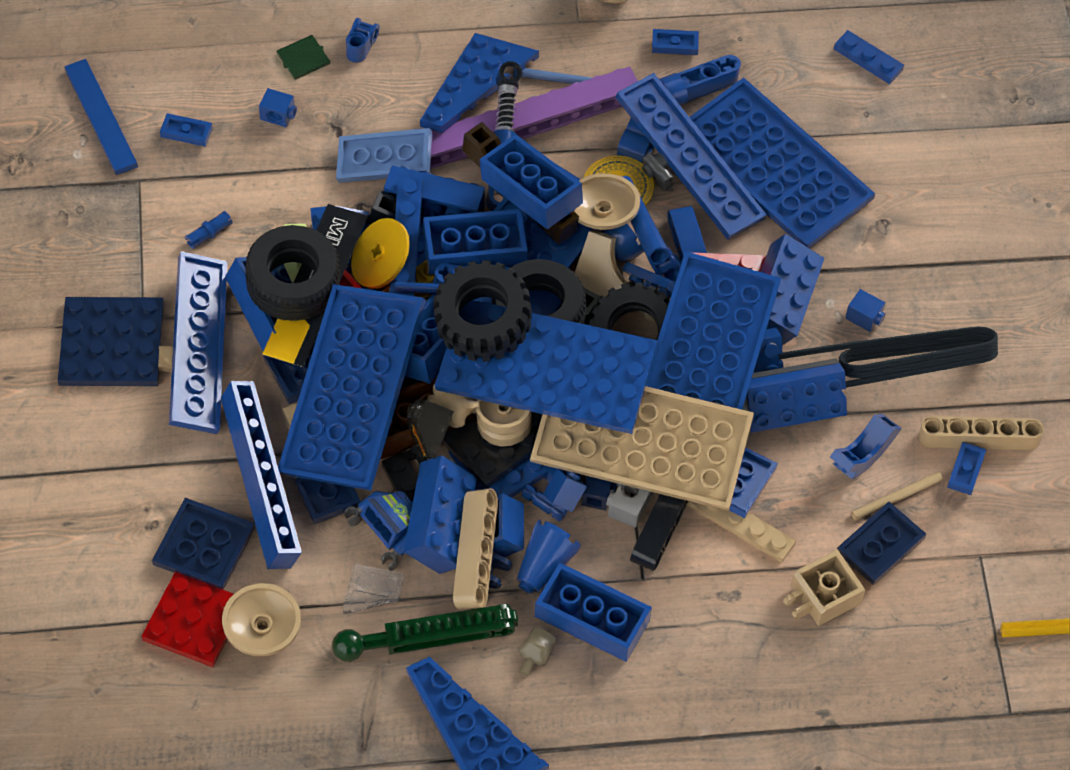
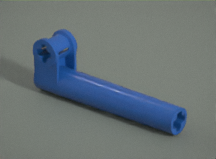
(656, 250)

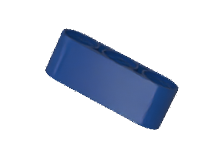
(685, 231)

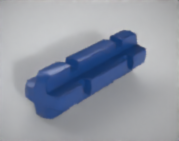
(539, 500)

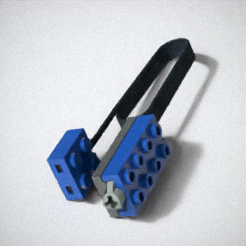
(815, 389)

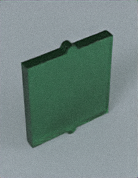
(303, 57)

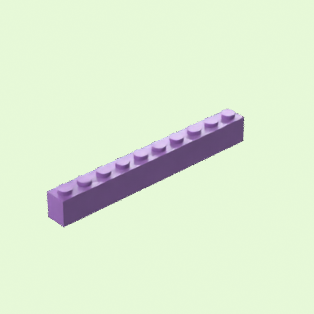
(539, 113)

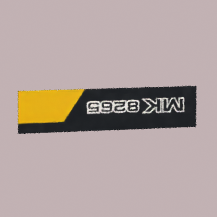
(295, 338)

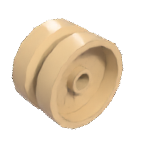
(503, 424)

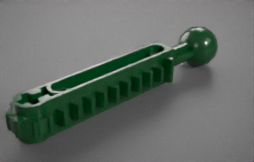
(429, 632)

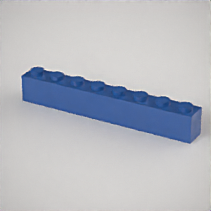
(261, 475)

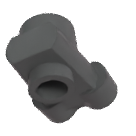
(657, 167)

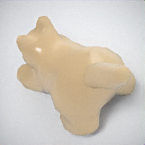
(460, 405)

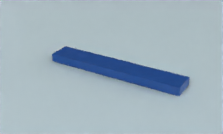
(101, 117)

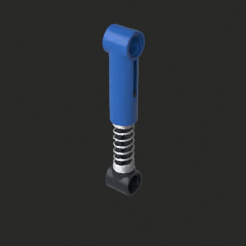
(507, 92)

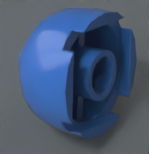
(626, 245)

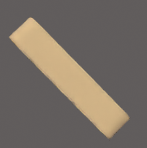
(990, 426)
(475, 549)

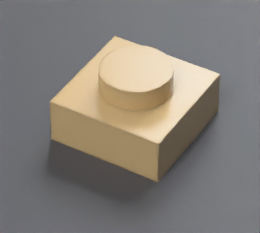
(165, 358)

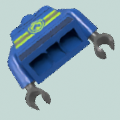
(389, 519)

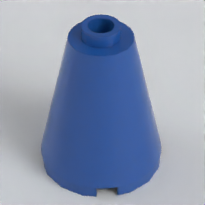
(544, 552)

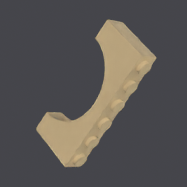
(598, 266)

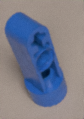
(703, 79)

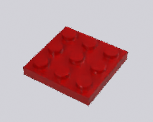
(189, 620)

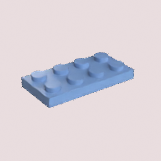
(373, 154)

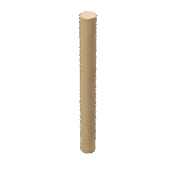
(897, 496)

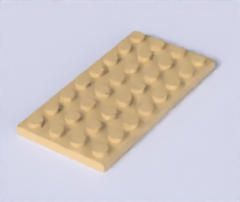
(675, 450)

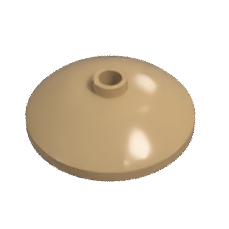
(607, 201)
(260, 606)

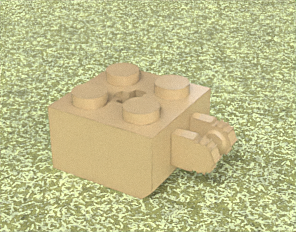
(825, 589)

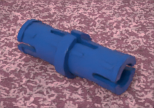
(208, 229)

